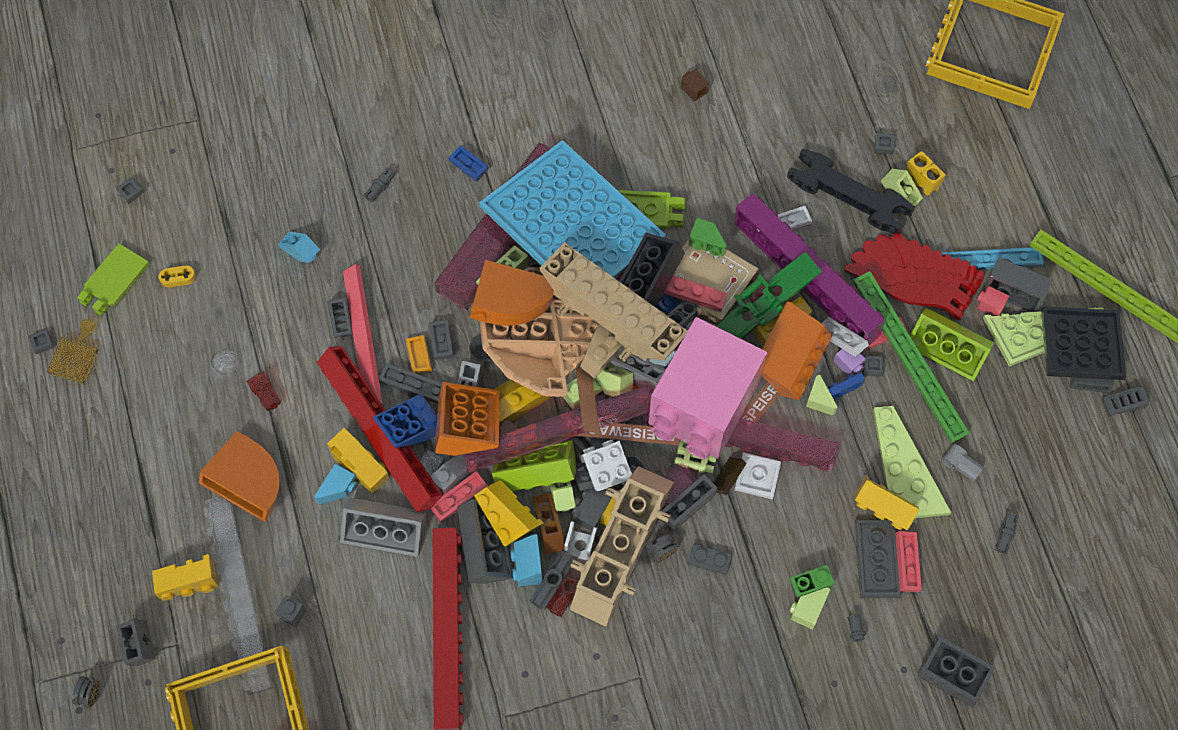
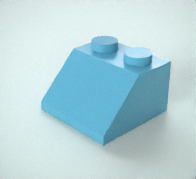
(527, 561)

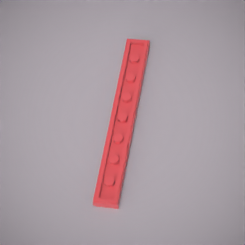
(361, 328)

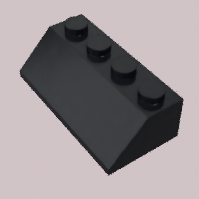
(652, 267)

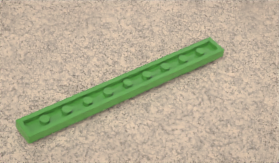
(912, 359)

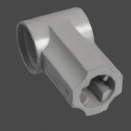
(958, 460)

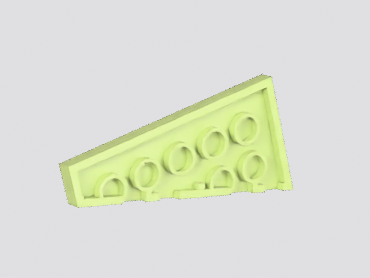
(1018, 335)
(903, 466)

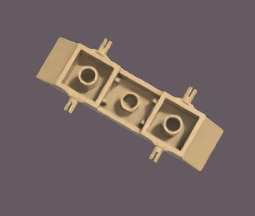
(594, 292)
(621, 544)

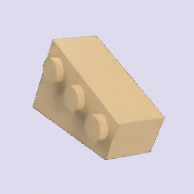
(601, 351)

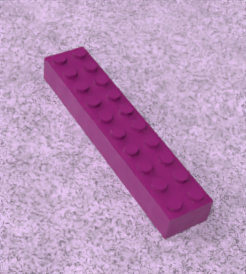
(828, 288)

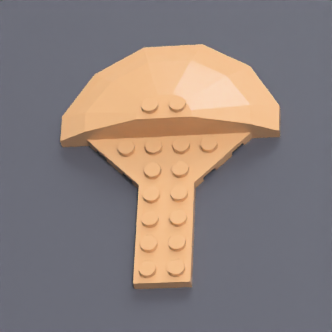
(541, 350)

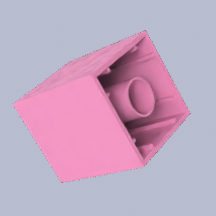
(705, 389)

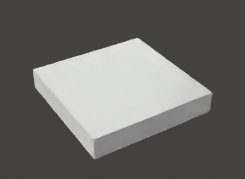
(758, 476)

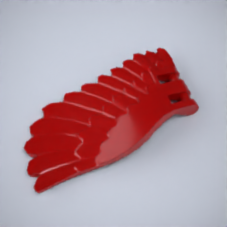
(917, 273)

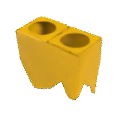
(923, 180)

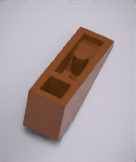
(550, 530)

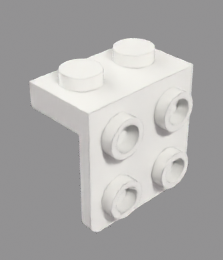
(606, 465)

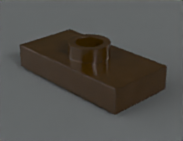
(729, 475)

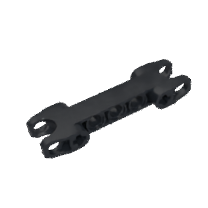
(877, 205)

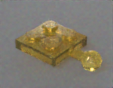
(74, 358)

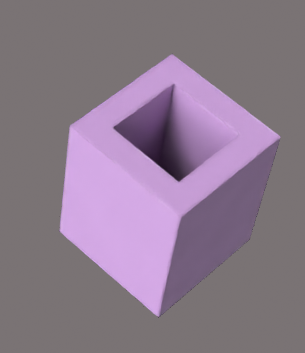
(849, 363)

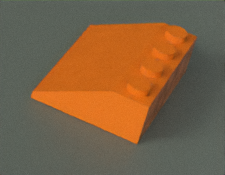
(794, 351)
(467, 419)

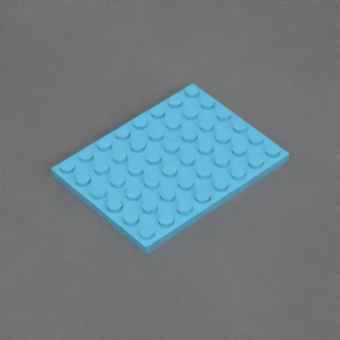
(571, 203)

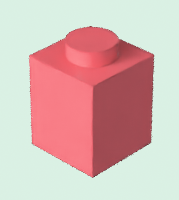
(992, 301)

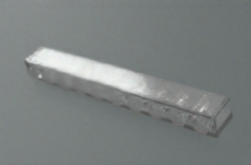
(237, 591)

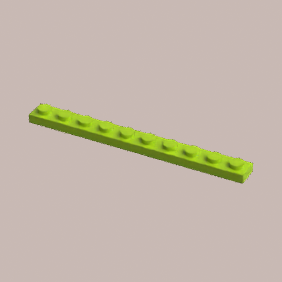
(1106, 284)

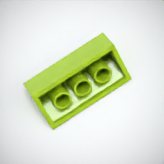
(950, 344)
(538, 468)

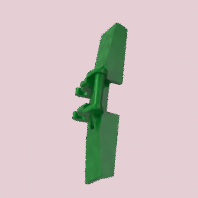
(767, 307)

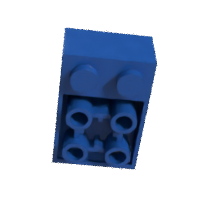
(408, 422)

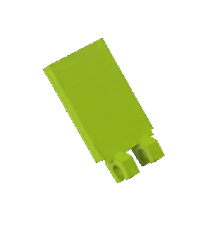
(657, 207)
(113, 279)

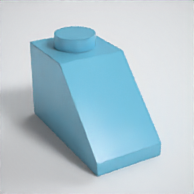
(299, 246)
(336, 485)

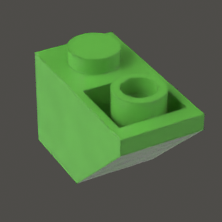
(707, 237)
(812, 581)

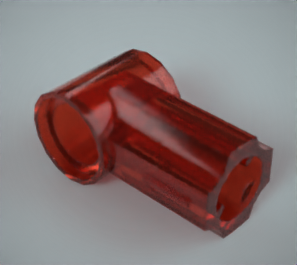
(262, 388)
(562, 598)

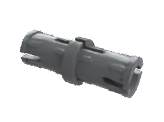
(379, 184)
(1006, 532)

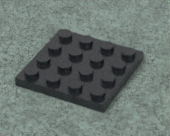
(1083, 343)

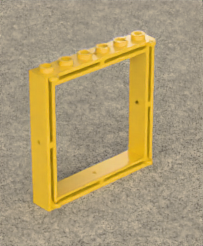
(986, 84)
(281, 655)

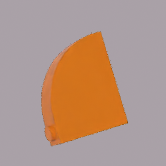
(510, 295)
(244, 476)

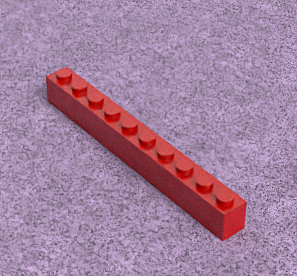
(363, 406)
(446, 630)

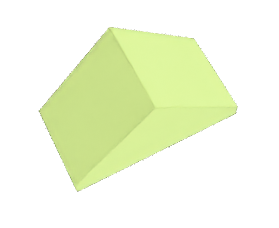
(820, 398)

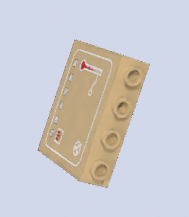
(722, 273)

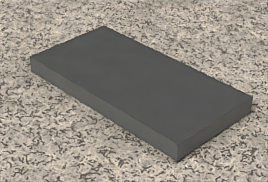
(877, 558)

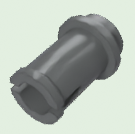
(857, 632)

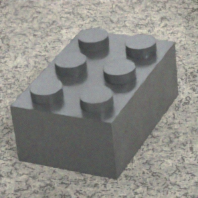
(1023, 286)
(956, 671)

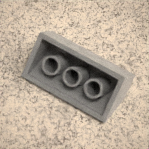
(382, 527)

